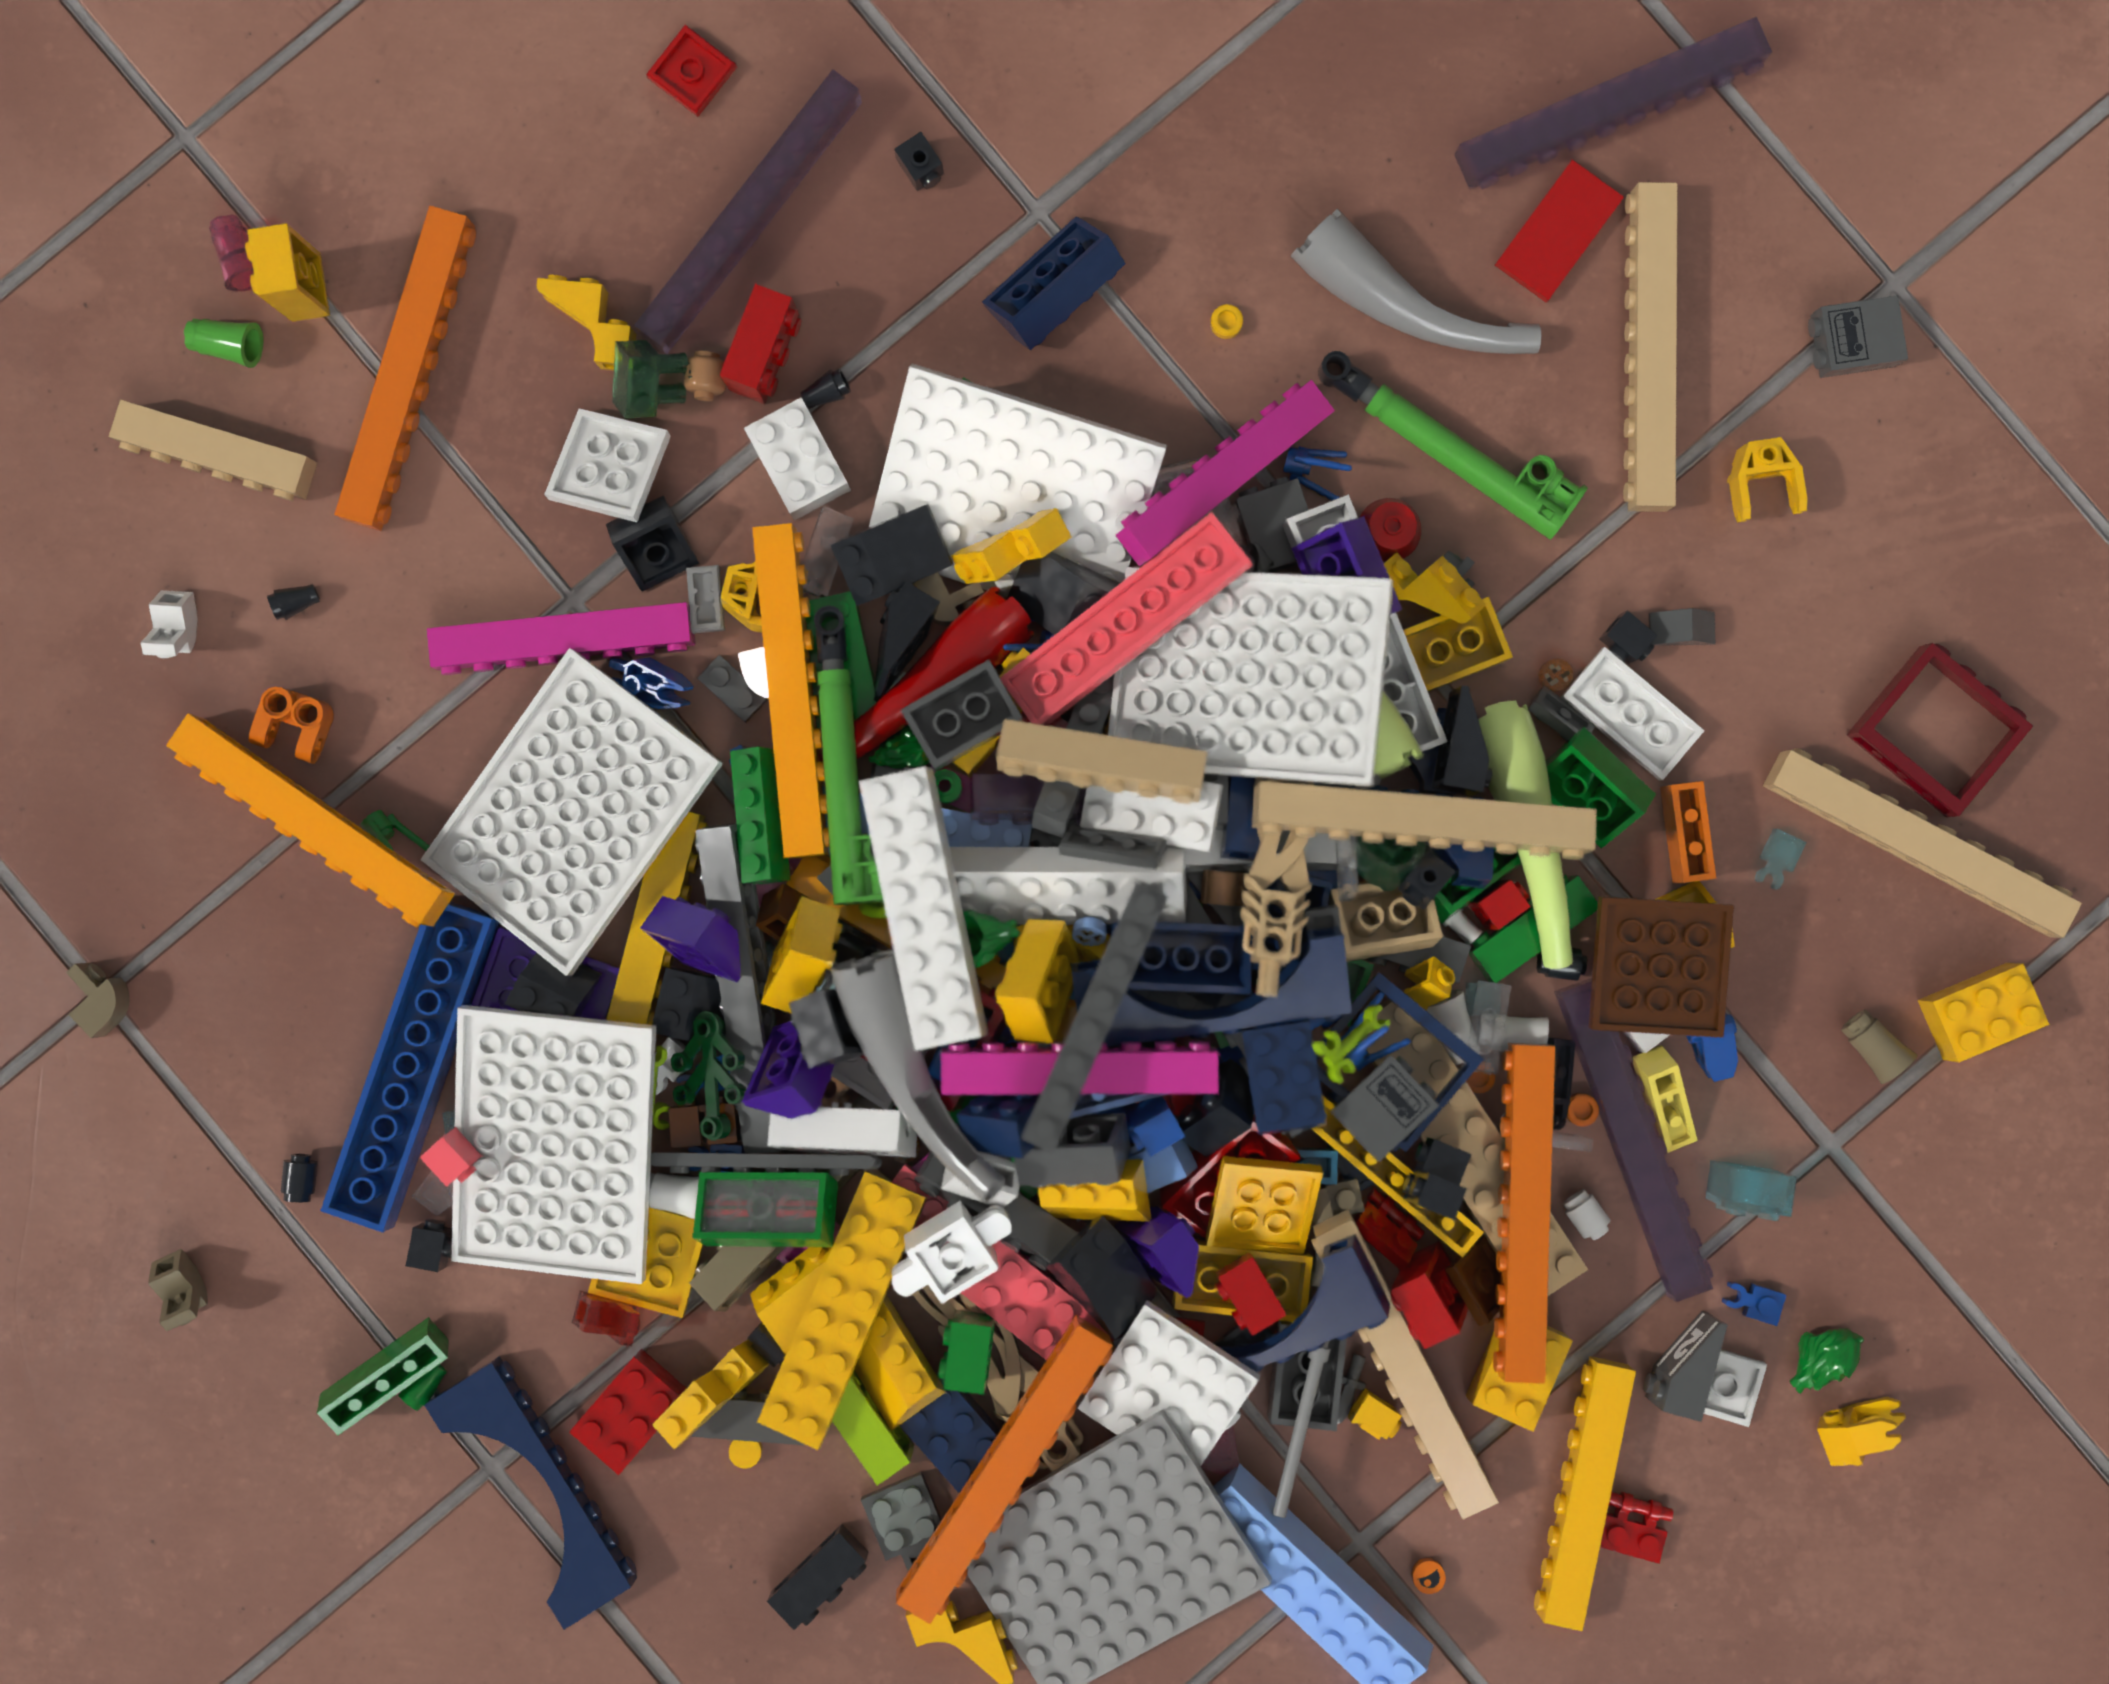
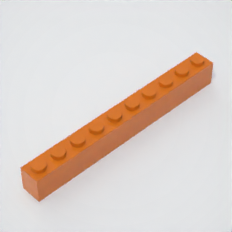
(406, 368)
(1525, 1212)
(1004, 1469)

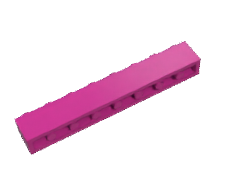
(1224, 473)
(550, 637)
(1114, 1071)

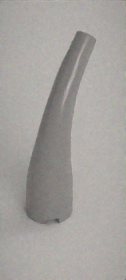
(1360, 276)
(879, 1020)

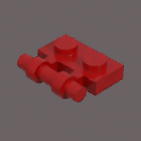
(1383, 1234)
(1634, 1537)

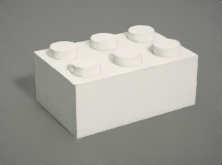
(797, 459)

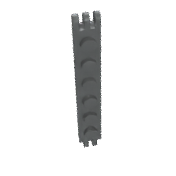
(771, 1162)

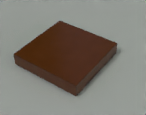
(1476, 1280)

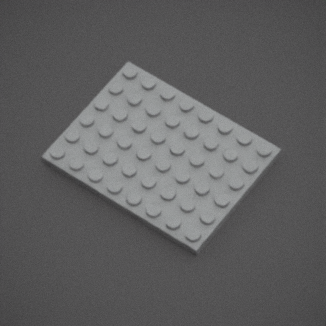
(1114, 1556)

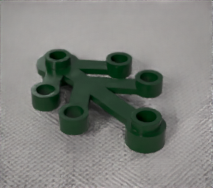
(709, 1035)

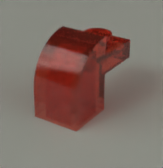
(607, 1317)

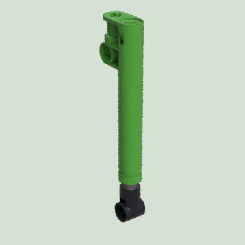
(1536, 502)
(852, 865)

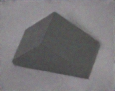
(1683, 627)

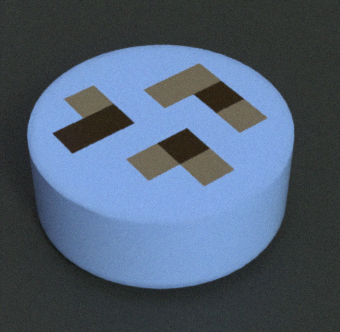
(1089, 931)

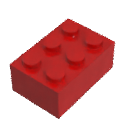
(761, 344)
(1429, 1297)
(625, 1412)

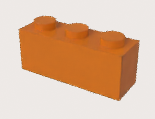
(1688, 832)

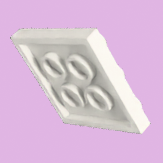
(607, 465)

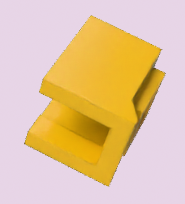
(1432, 980)
(1375, 1415)

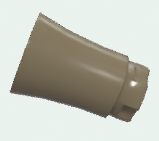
(1878, 1046)

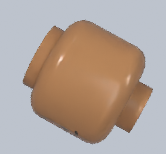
(703, 375)

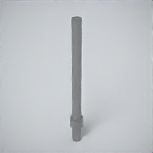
(1317, 1360)

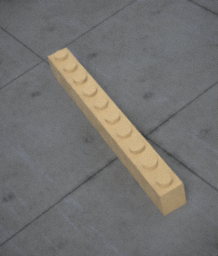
(1651, 347)
(1423, 819)
(1922, 843)
(1419, 1391)

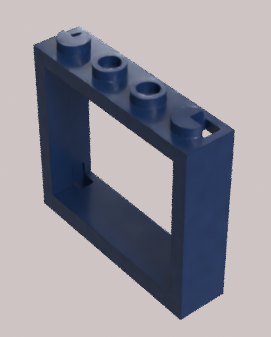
(1430, 1024)

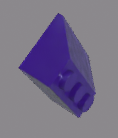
(1344, 552)
(696, 936)
(783, 1079)
(1164, 1249)

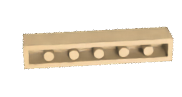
(212, 449)
(1101, 761)

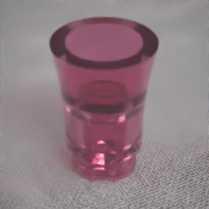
(229, 242)

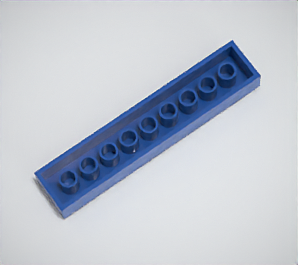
(409, 1068)

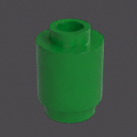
(956, 786)

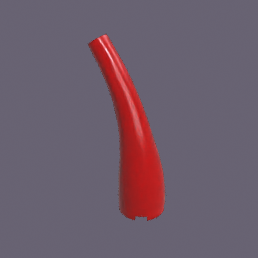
(965, 644)

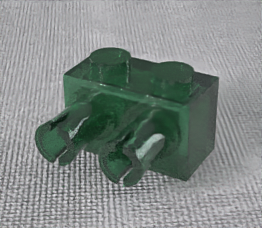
(637, 378)

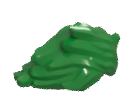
(901, 751)
(987, 935)
(1826, 1358)

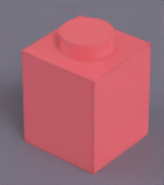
(451, 1157)

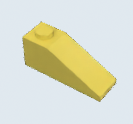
(1666, 1097)

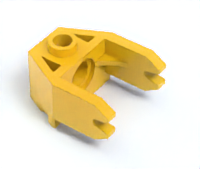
(1764, 460)
(742, 607)
(1859, 1430)

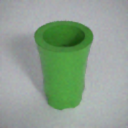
(225, 340)

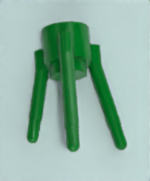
(382, 829)

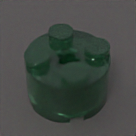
(1386, 862)

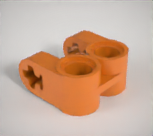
(268, 720)

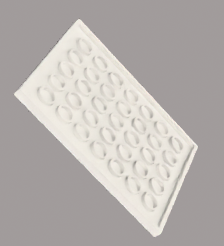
(1001, 459)
(1267, 679)
(571, 812)
(561, 1140)

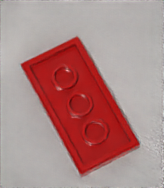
(1559, 231)

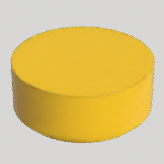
(1226, 321)
(745, 1453)

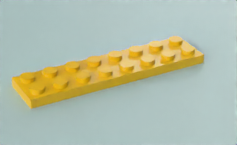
(841, 1310)

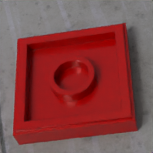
(691, 70)

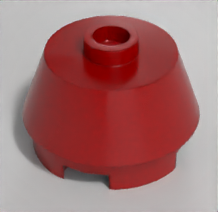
(1393, 527)

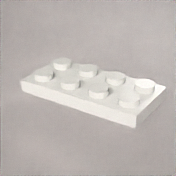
(1632, 714)
(1159, 817)

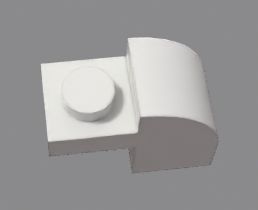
(173, 624)

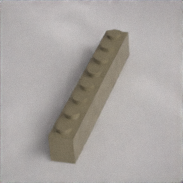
(738, 1267)

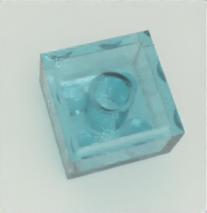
(1750, 1189)

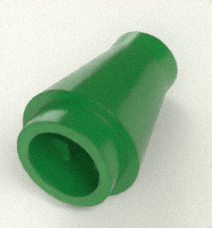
(422, 1390)

